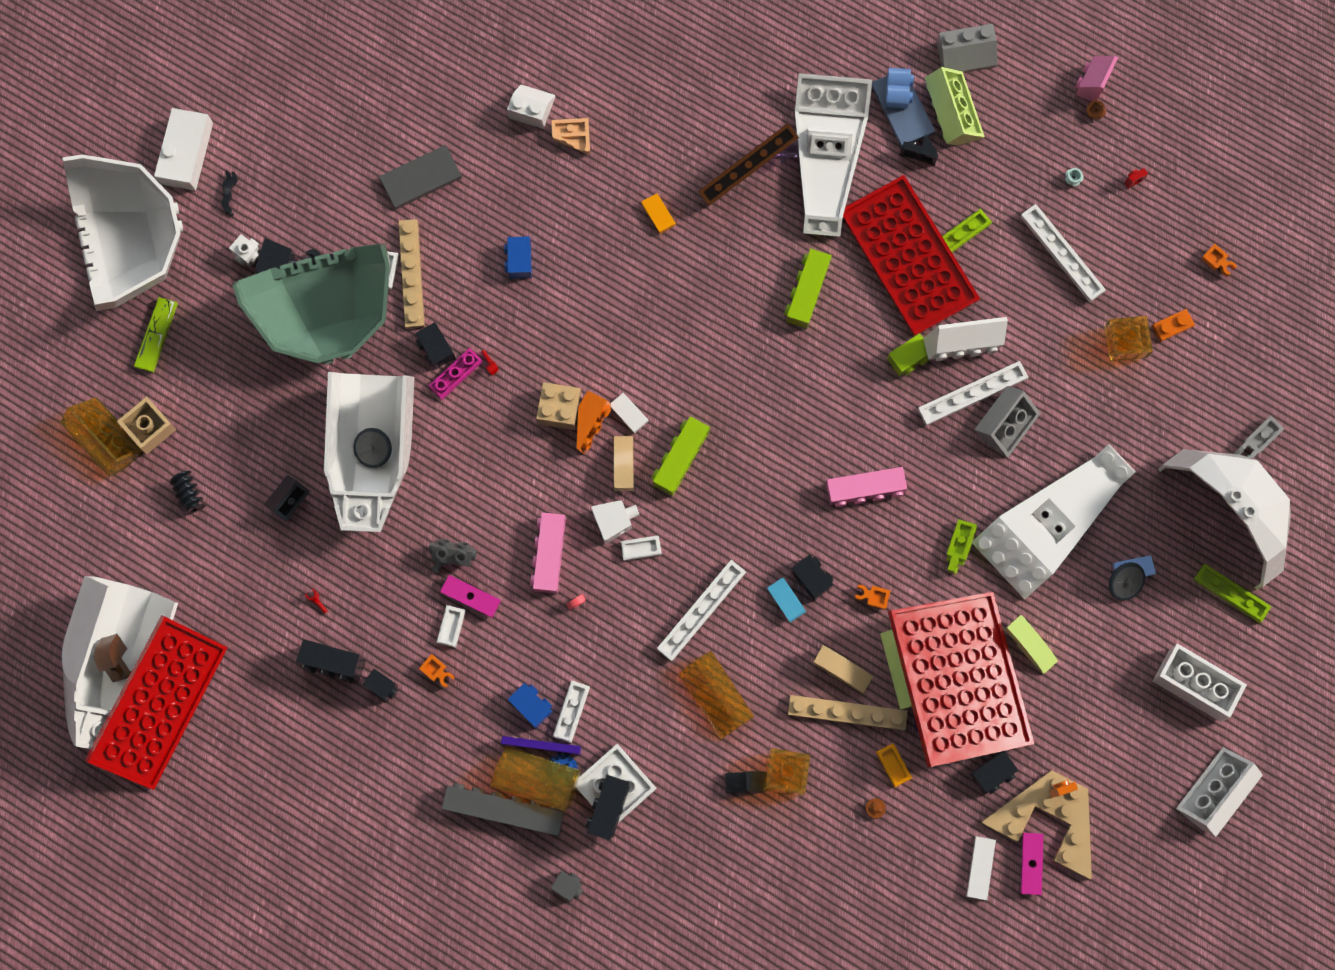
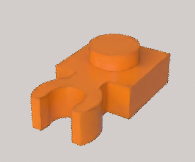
(1216, 257)
(876, 597)
(435, 669)

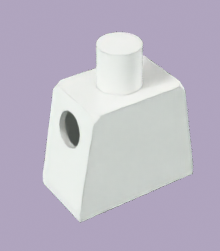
(613, 519)

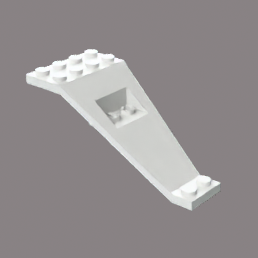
(830, 112)
(1027, 545)

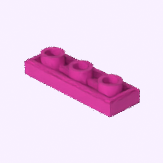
(464, 365)
(460, 590)
(1032, 850)

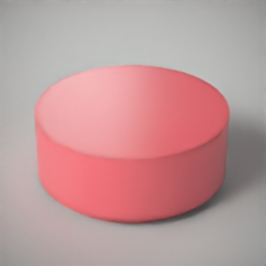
(576, 602)

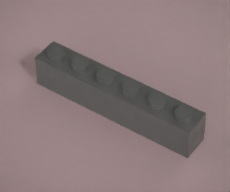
(503, 810)

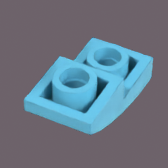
(786, 599)

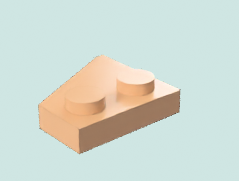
(572, 133)

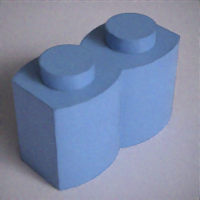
(898, 88)

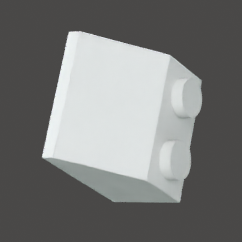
(530, 106)

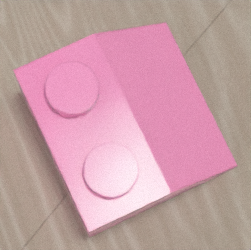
(1095, 77)

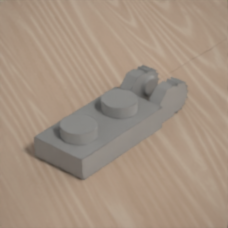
(1261, 437)

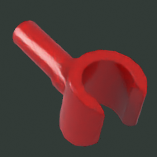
(492, 367)
(315, 599)

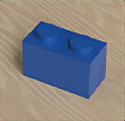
(519, 257)
(530, 705)

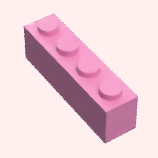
(866, 486)
(549, 553)

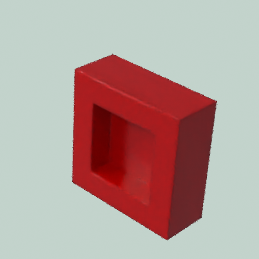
(1135, 177)

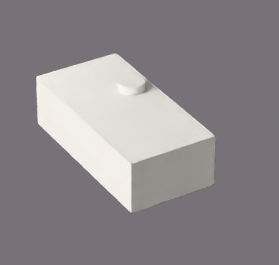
(183, 149)
(1199, 683)

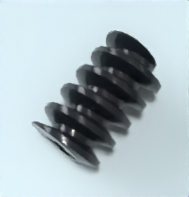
(185, 492)

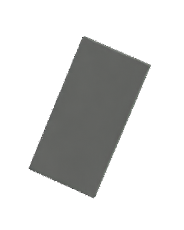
(420, 177)

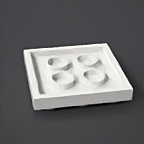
(619, 765)

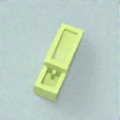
(1031, 644)

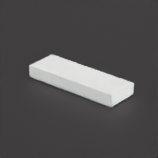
(571, 711)
(981, 868)

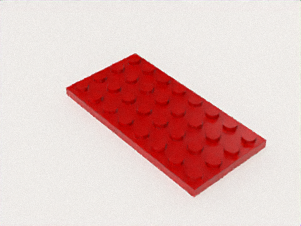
(909, 255)
(156, 703)

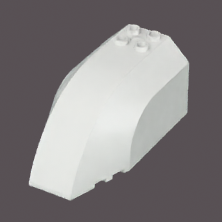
(357, 403)
(99, 612)

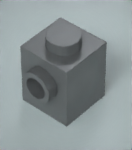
(568, 886)

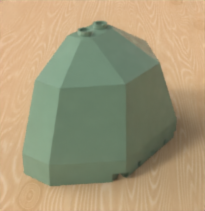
(320, 307)

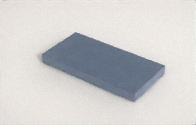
(908, 123)

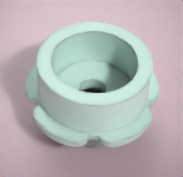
(1078, 177)

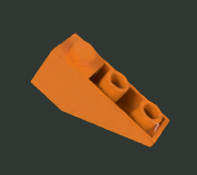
(590, 416)

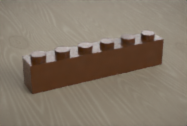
(748, 164)

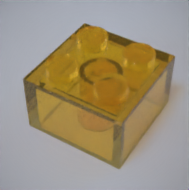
(1128, 338)
(786, 772)

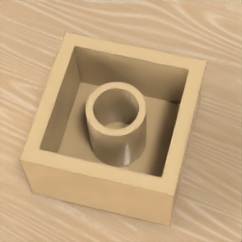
(559, 406)
(146, 425)

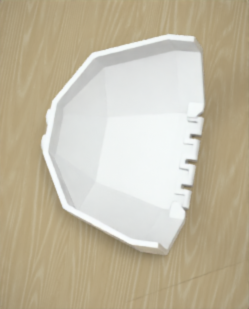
(126, 226)
(1250, 495)

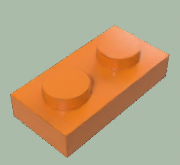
(1173, 325)
(1063, 788)

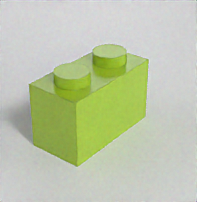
(908, 356)

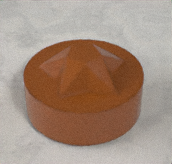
(1096, 110)
(875, 808)

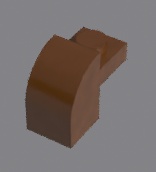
(109, 657)

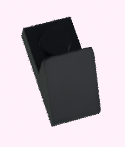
(924, 153)
(744, 781)

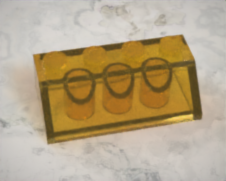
(101, 436)
(716, 695)
(535, 779)

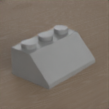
(968, 48)
(1007, 420)

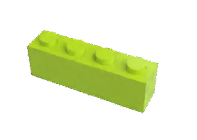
(808, 288)
(681, 455)

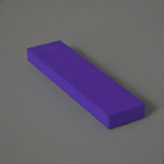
(541, 745)

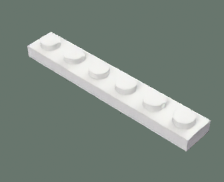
(1062, 253)
(972, 393)
(701, 610)

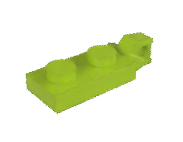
(960, 545)

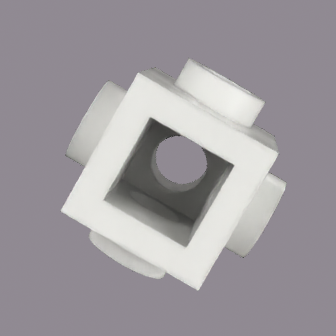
(245, 250)

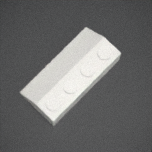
(966, 338)
(1219, 791)

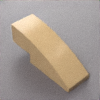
(623, 463)
(842, 669)

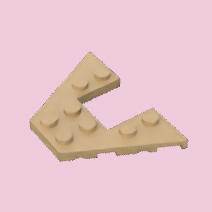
(1070, 808)

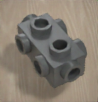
(451, 553)

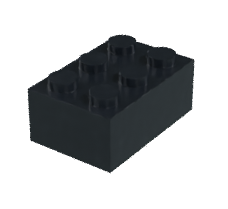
(330, 661)
(608, 807)

